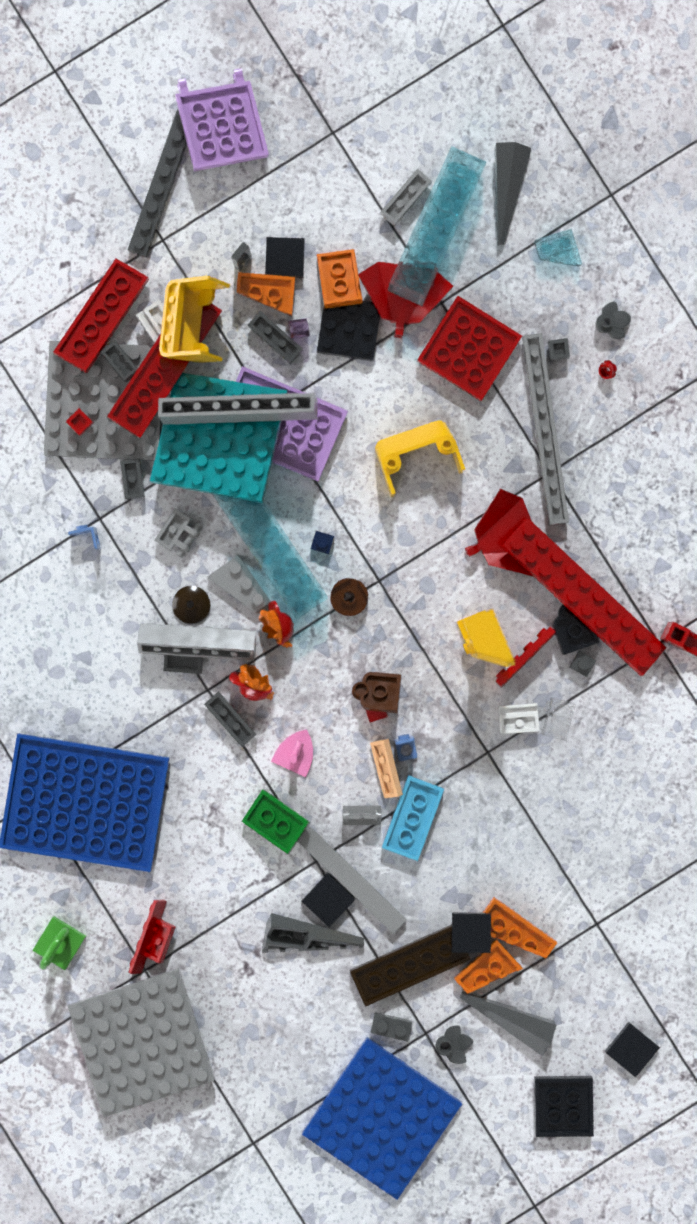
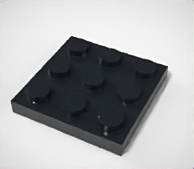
(349, 331)
(563, 1106)

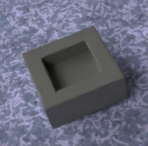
(558, 349)
(582, 663)

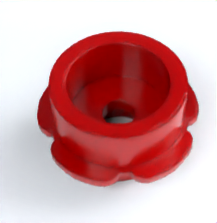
(604, 372)

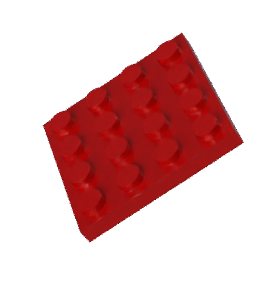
(469, 348)

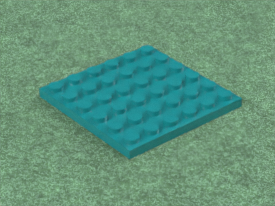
(217, 457)

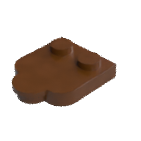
(378, 691)

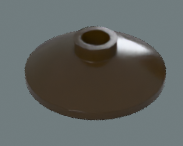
(201, 604)

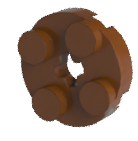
(359, 600)

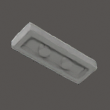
(406, 197)

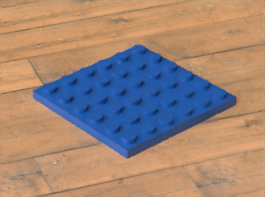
(382, 1118)

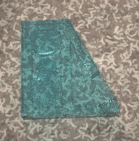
(559, 248)

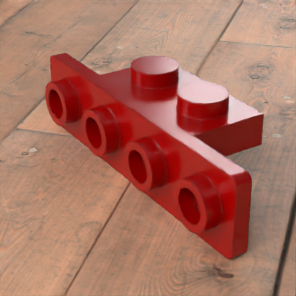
(154, 938)

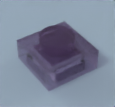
(298, 328)

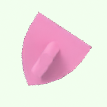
(295, 753)

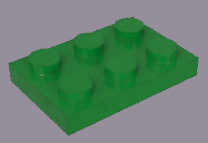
(275, 821)

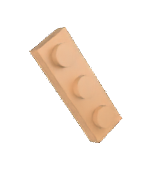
(386, 768)

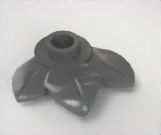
(615, 321)
(456, 1044)

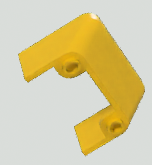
(183, 318)
(390, 448)
(485, 639)

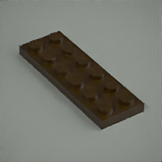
(406, 966)

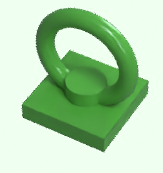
(58, 944)

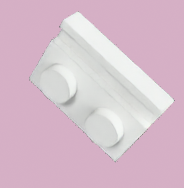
(151, 319)
(518, 718)

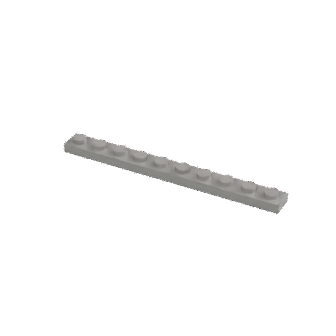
(545, 429)

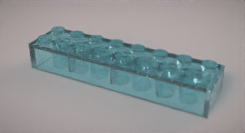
(436, 226)
(274, 553)

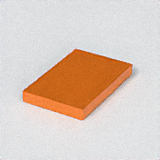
(339, 278)

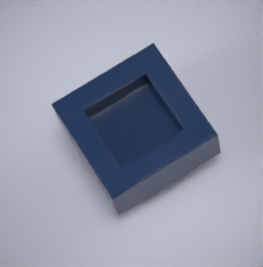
(322, 542)

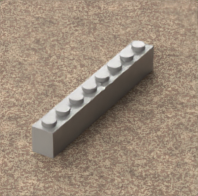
(238, 408)

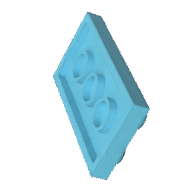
(412, 818)

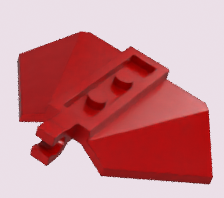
(396, 308)
(496, 526)

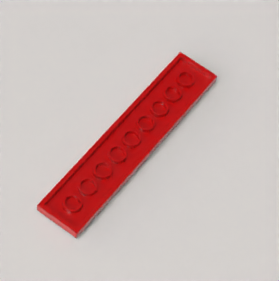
(583, 596)

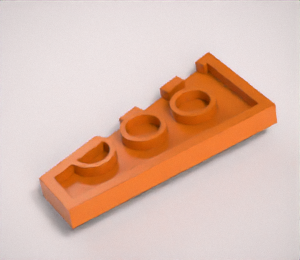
(518, 931)

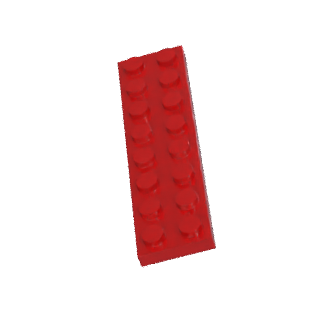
(153, 381)

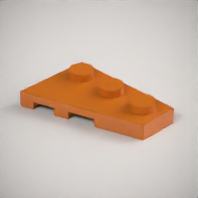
(268, 290)
(487, 968)

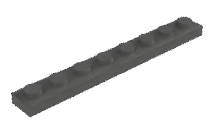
(159, 189)

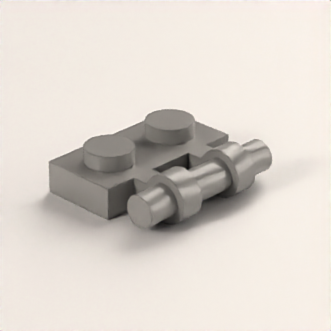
(174, 528)

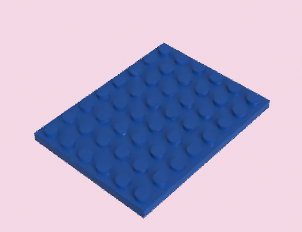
(84, 802)

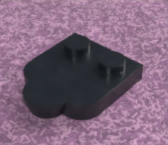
(572, 632)

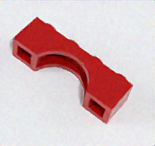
(680, 637)

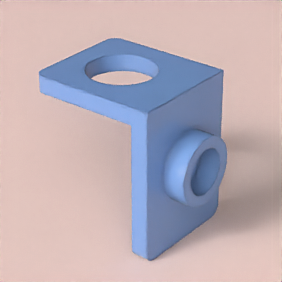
(85, 529)
(405, 740)

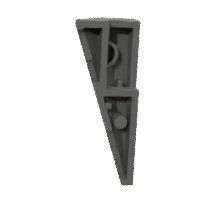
(510, 167)
(295, 934)
(528, 1028)

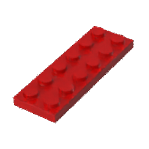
(101, 315)

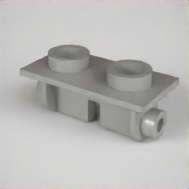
(362, 815)

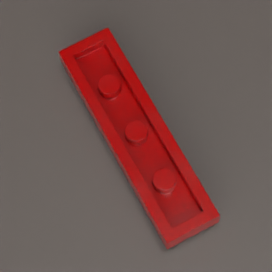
(530, 650)

